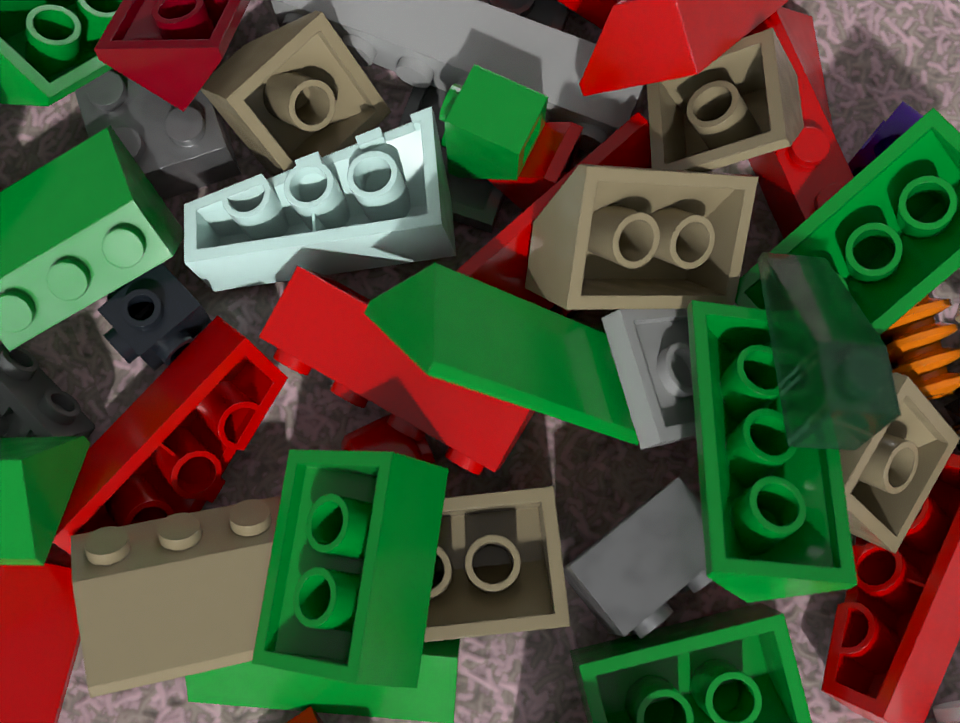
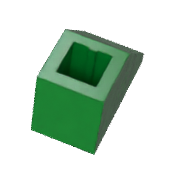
(490, 125)

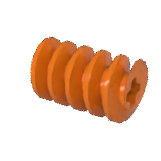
(919, 350)

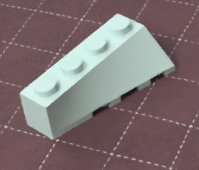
(329, 214)

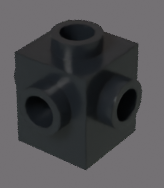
(153, 318)

